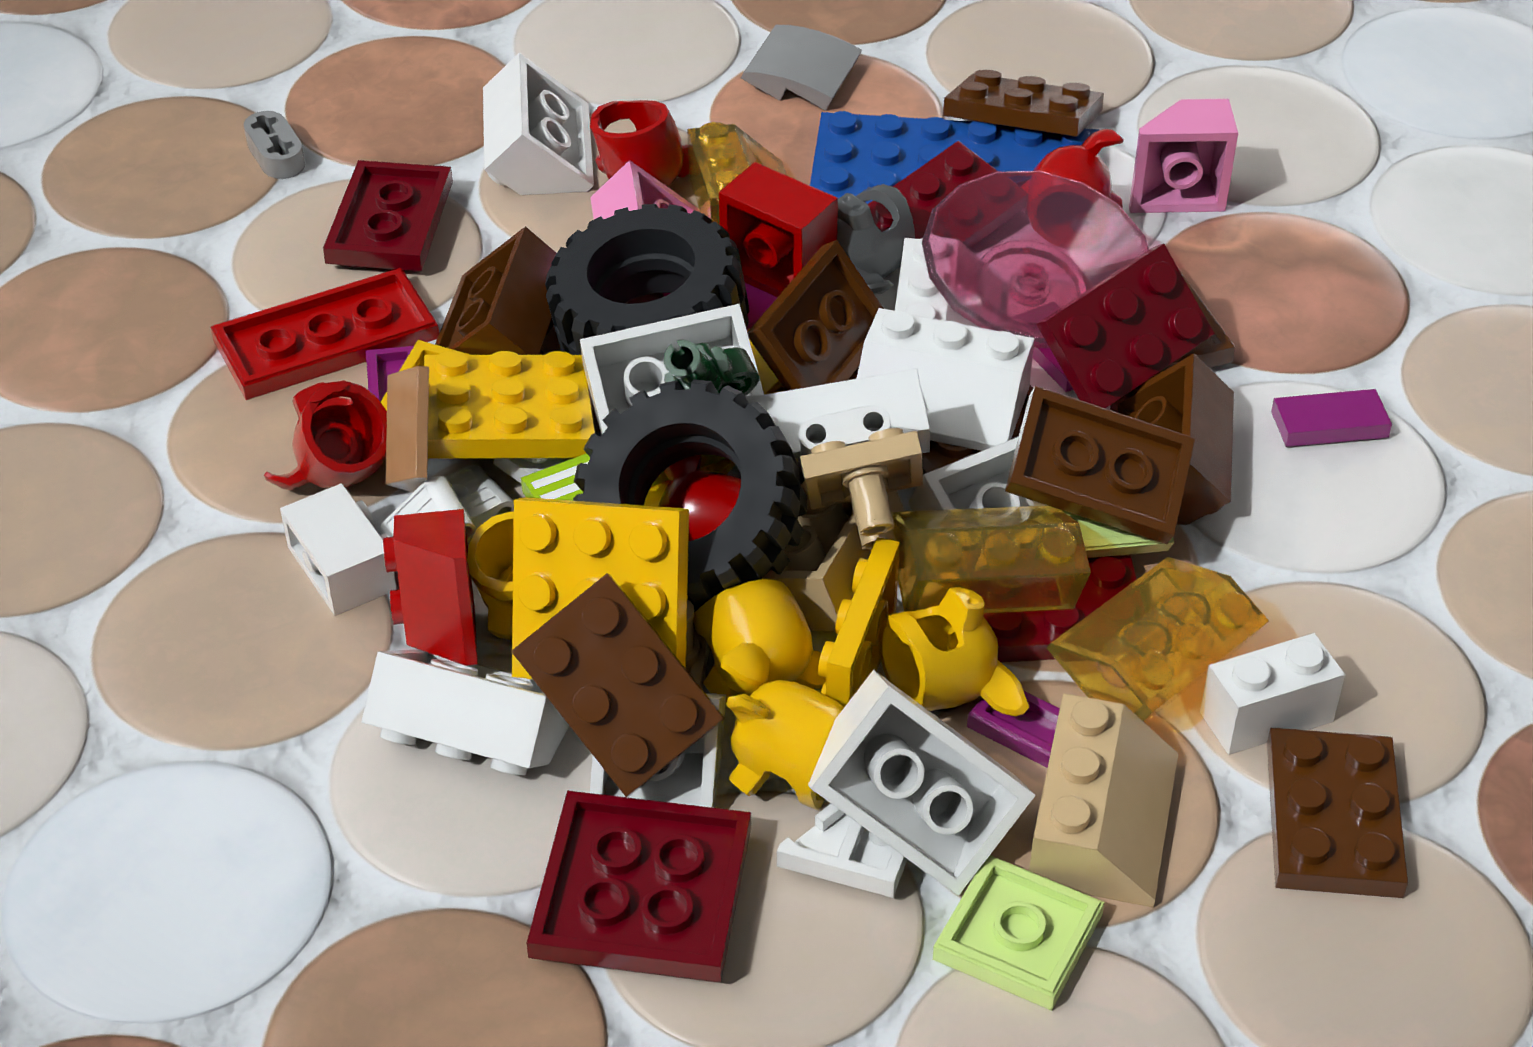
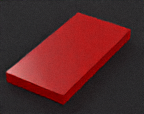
(322, 332)

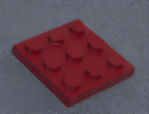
(641, 886)

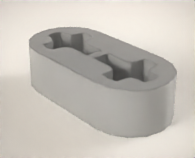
(280, 140)

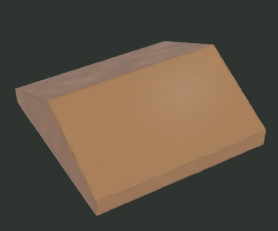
(407, 428)

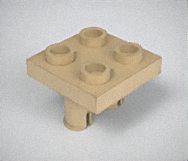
(864, 477)

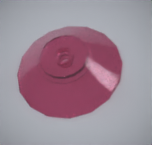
(1024, 247)

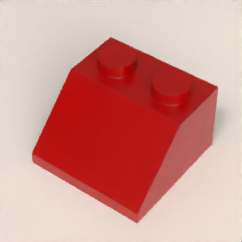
(775, 224)
(434, 584)

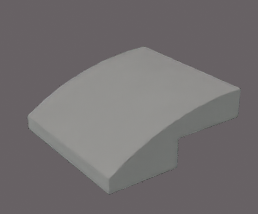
(802, 62)

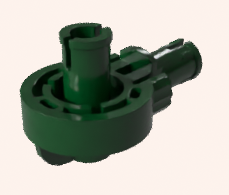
(701, 362)

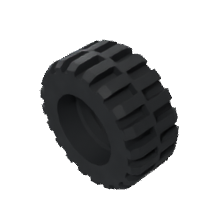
(640, 256)
(705, 422)

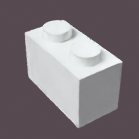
(338, 548)
(1269, 688)

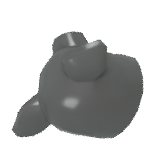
(869, 249)

